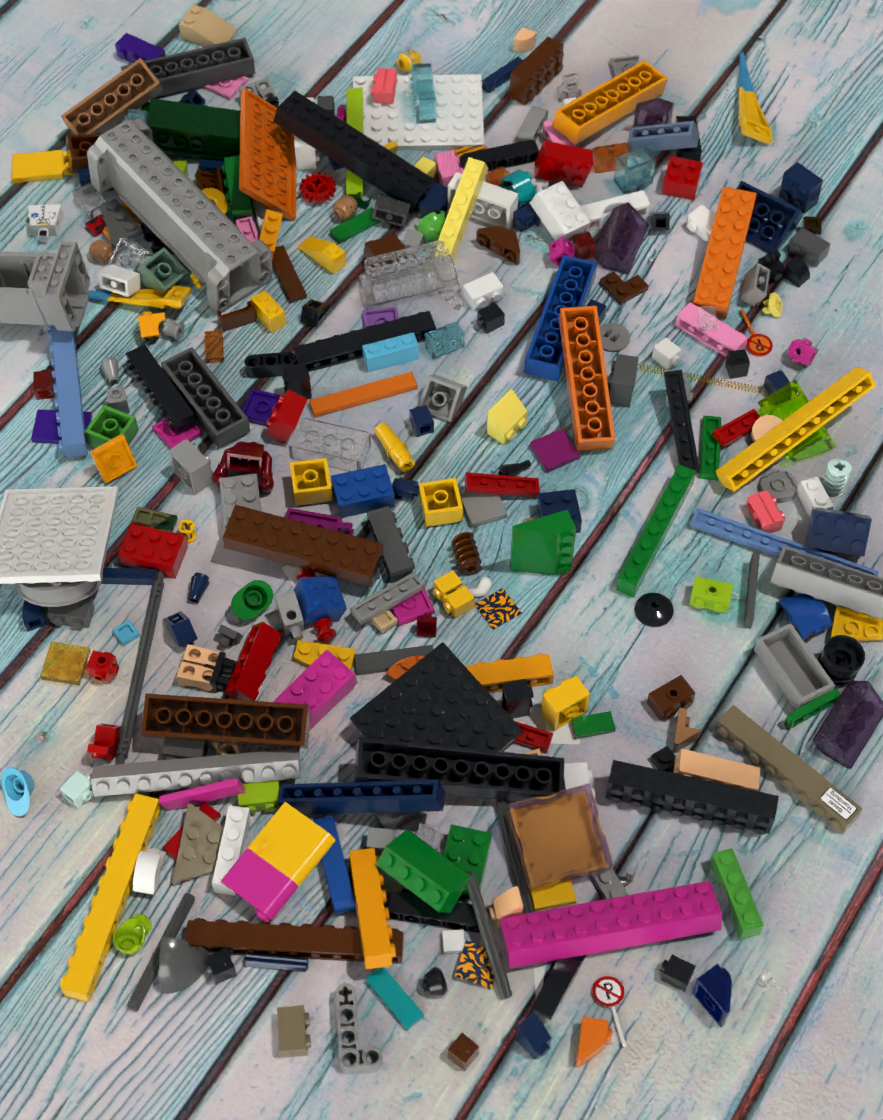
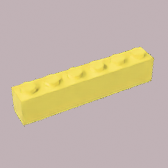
(463, 205)

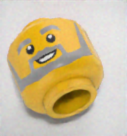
(408, 58)

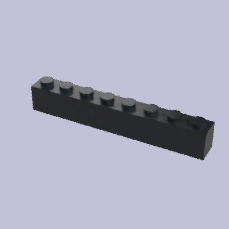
(349, 345)

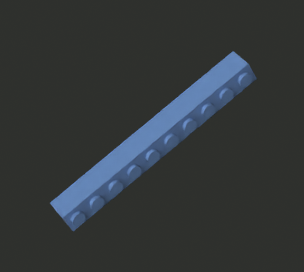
(68, 392)

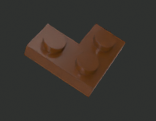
(621, 290)

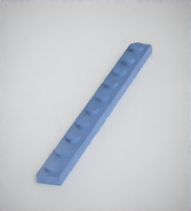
(760, 539)

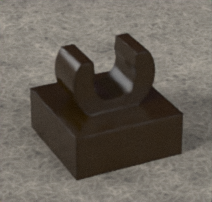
(812, 224)

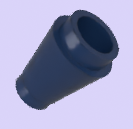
(198, 585)

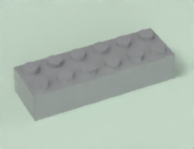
(829, 582)

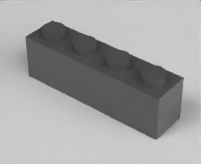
(394, 550)

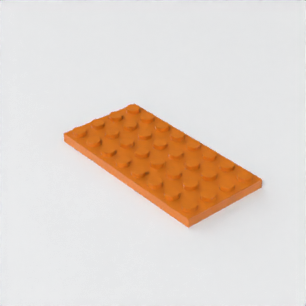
(266, 157)

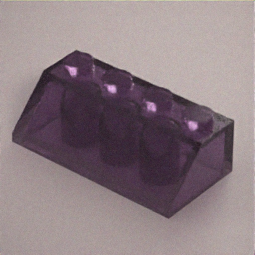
(621, 239)
(850, 723)

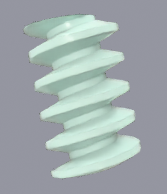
(836, 477)

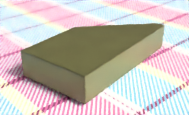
(149, 517)

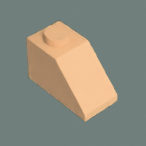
(506, 905)

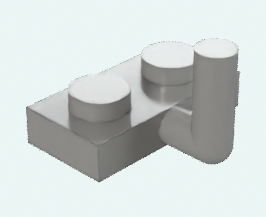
(611, 885)

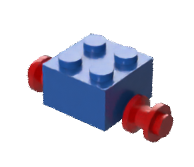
(320, 602)

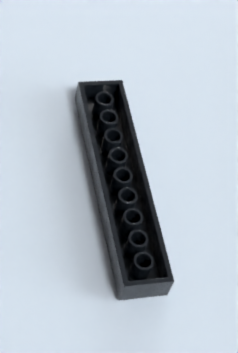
(353, 149)
(460, 769)

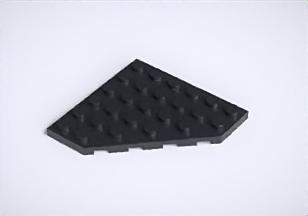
(438, 705)

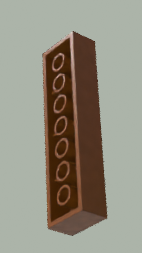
(303, 545)
(226, 721)

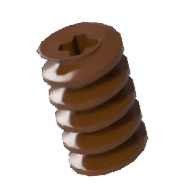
(466, 553)

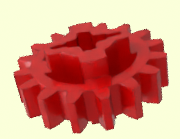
(317, 187)

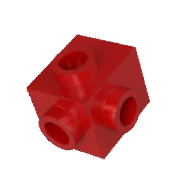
(102, 666)

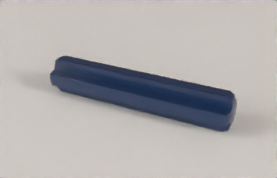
(276, 962)

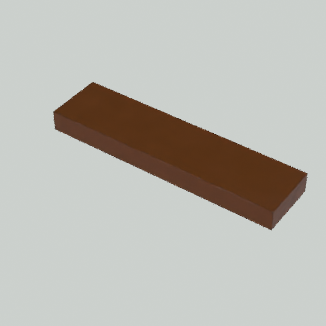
(288, 275)

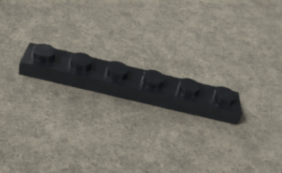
(681, 420)

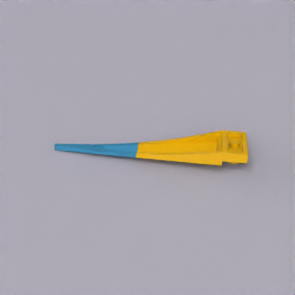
(751, 116)
(173, 297)

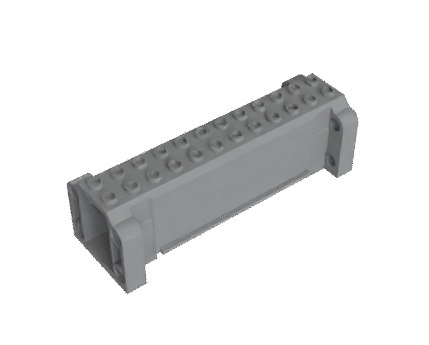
(179, 214)
(44, 287)

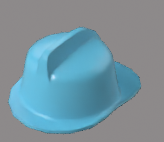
(17, 790)

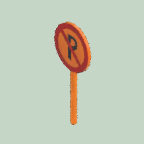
(757, 344)

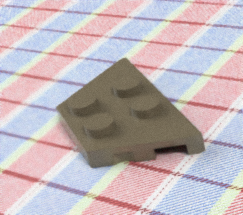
(197, 846)

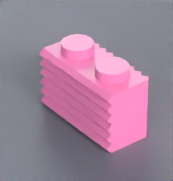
(447, 166)

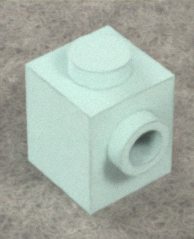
(77, 789)

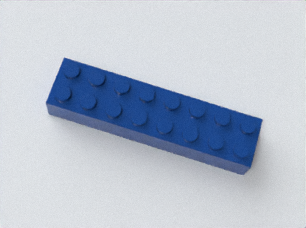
(568, 290)

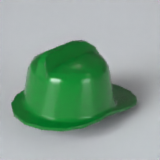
(252, 599)

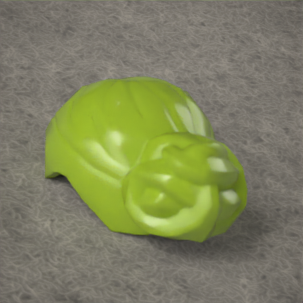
(131, 934)

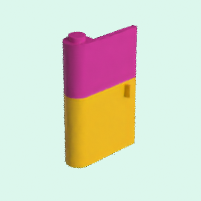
(278, 861)

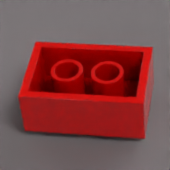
(563, 163)
(153, 549)

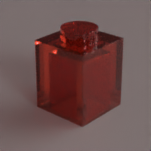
(583, 245)
(43, 384)

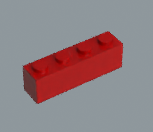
(253, 662)

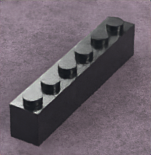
(161, 389)

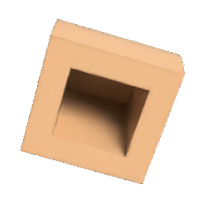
(524, 40)

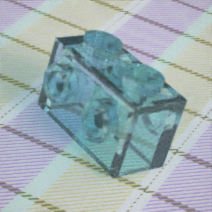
(444, 340)

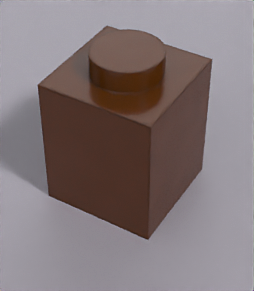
(463, 1051)

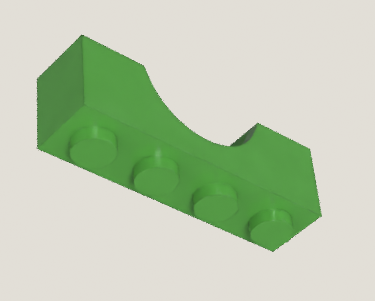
(743, 909)

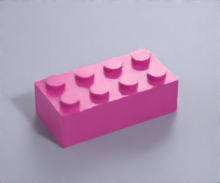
(320, 686)

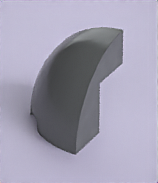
(180, 964)

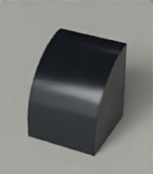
(660, 221)
(796, 271)

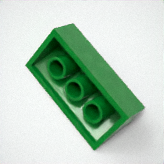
(424, 871)

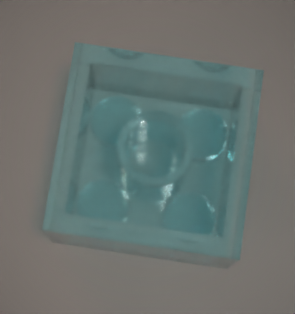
(634, 170)

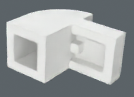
(148, 870)

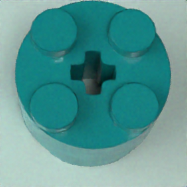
(520, 183)

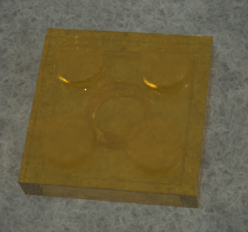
(65, 663)

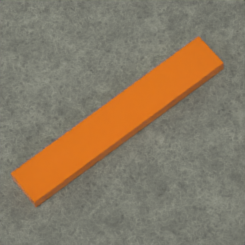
(363, 394)

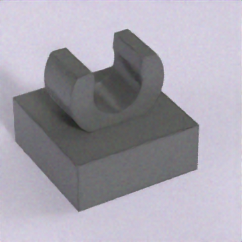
(228, 636)

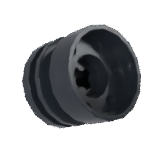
(842, 659)

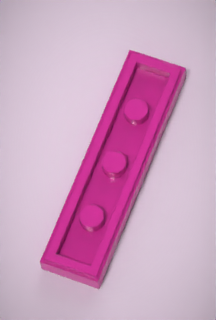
(202, 794)

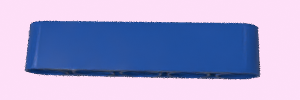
(336, 870)

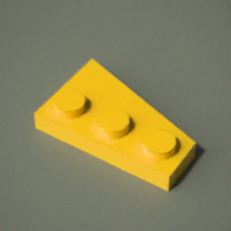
(856, 625)
(308, 652)

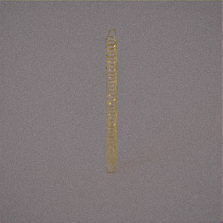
(706, 379)

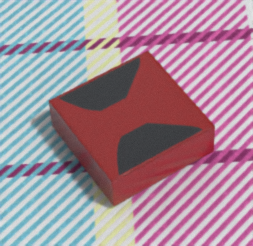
(96, 225)

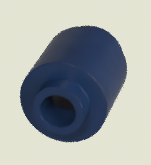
(405, 488)

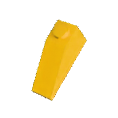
(325, 253)

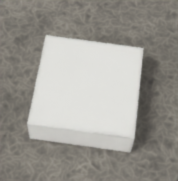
(453, 941)

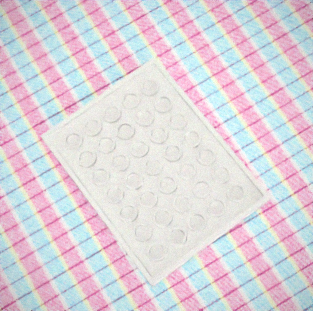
(457, 114)
(55, 534)

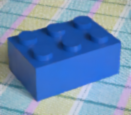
(362, 490)

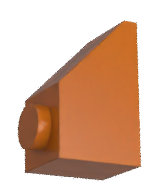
(592, 1039)

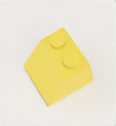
(506, 417)

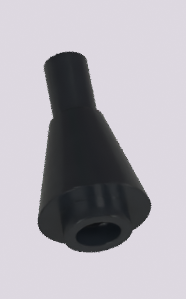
(513, 469)

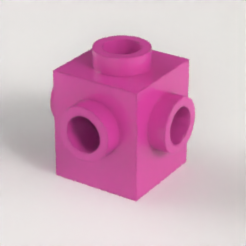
(559, 248)
(802, 351)

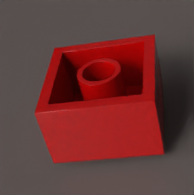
(682, 178)
(285, 416)

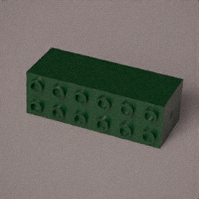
(194, 129)

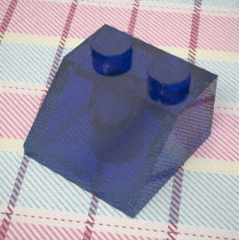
(714, 993)

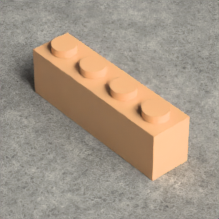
(716, 769)

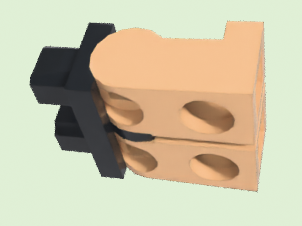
(204, 669)

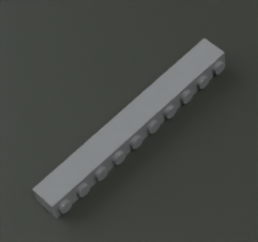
(195, 772)

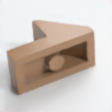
(683, 733)

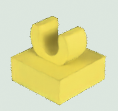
(773, 305)

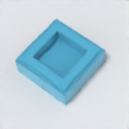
(126, 633)

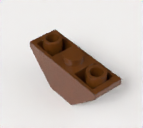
(500, 241)

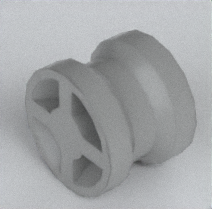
(174, 329)

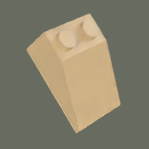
(205, 27)

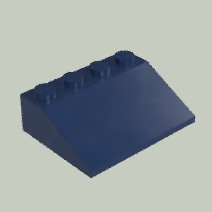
(771, 220)

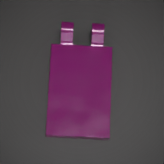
(321, 520)

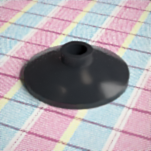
(654, 616)

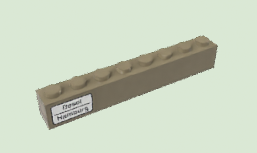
(788, 769)

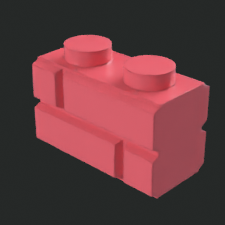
(385, 85)
(765, 512)

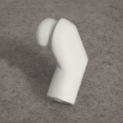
(482, 588)

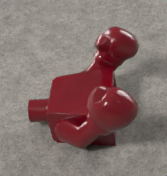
(246, 458)

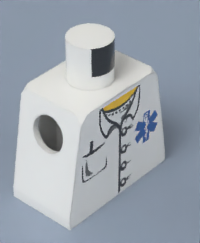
(45, 220)

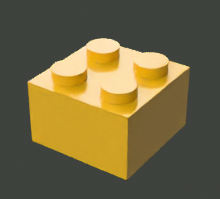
(311, 481)
(441, 502)
(565, 702)

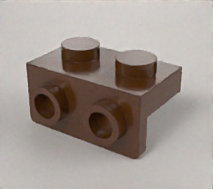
(209, 180)

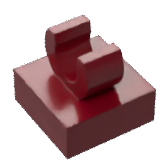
(427, 625)

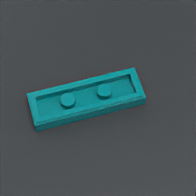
(395, 998)

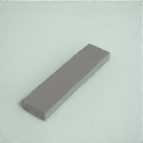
(387, 598)

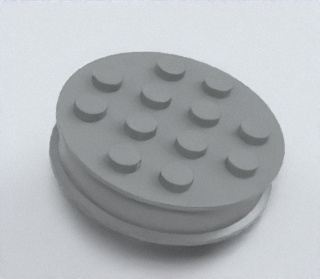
(57, 593)

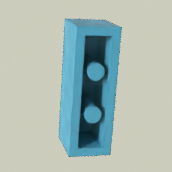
(390, 352)

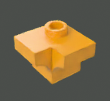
(150, 324)

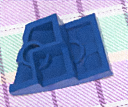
(806, 614)

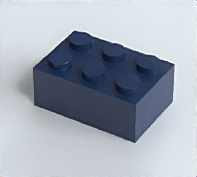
(838, 531)

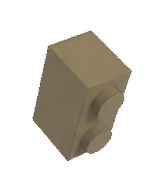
(292, 1031)

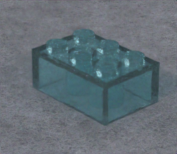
(423, 93)

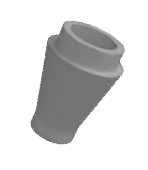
(110, 369)

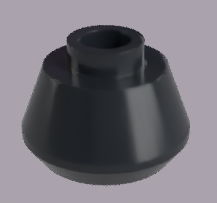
(434, 982)

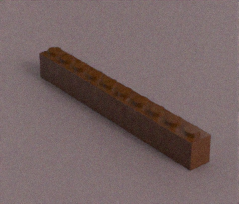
(283, 940)

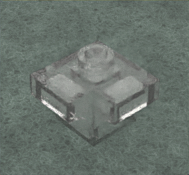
(569, 88)
(432, 836)

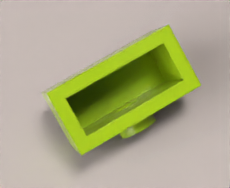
(711, 594)

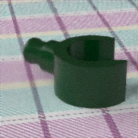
(362, 204)

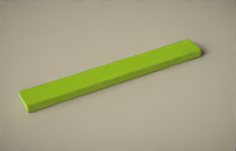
(354, 118)

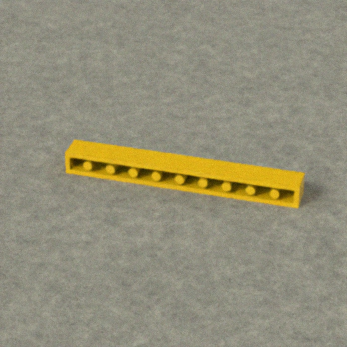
(795, 428)
(111, 899)

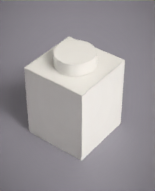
(667, 353)

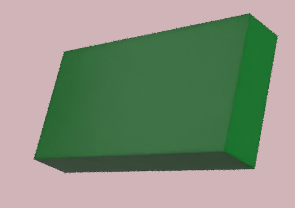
(593, 724)

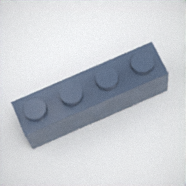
(664, 136)

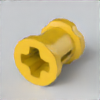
(189, 529)

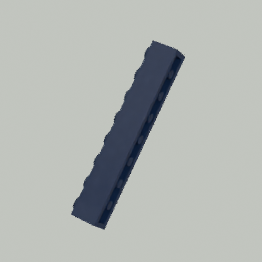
(364, 797)

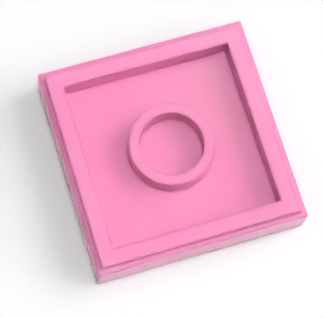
(227, 88)

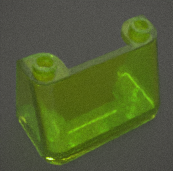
(783, 404)

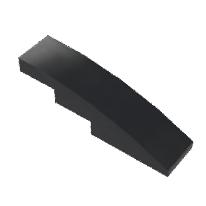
(557, 985)

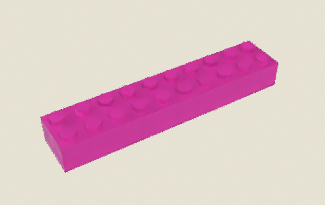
(610, 924)

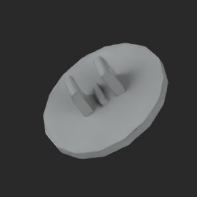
(614, 337)

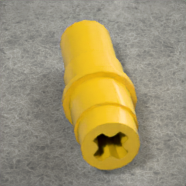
(394, 447)

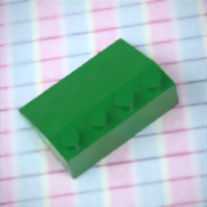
(544, 544)

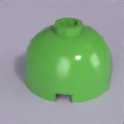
(431, 226)

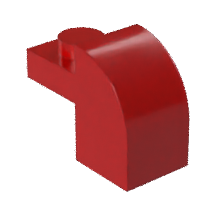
(105, 741)

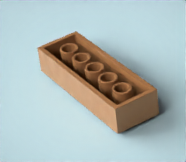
(112, 100)

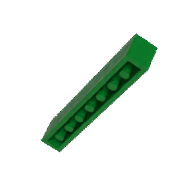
(656, 531)

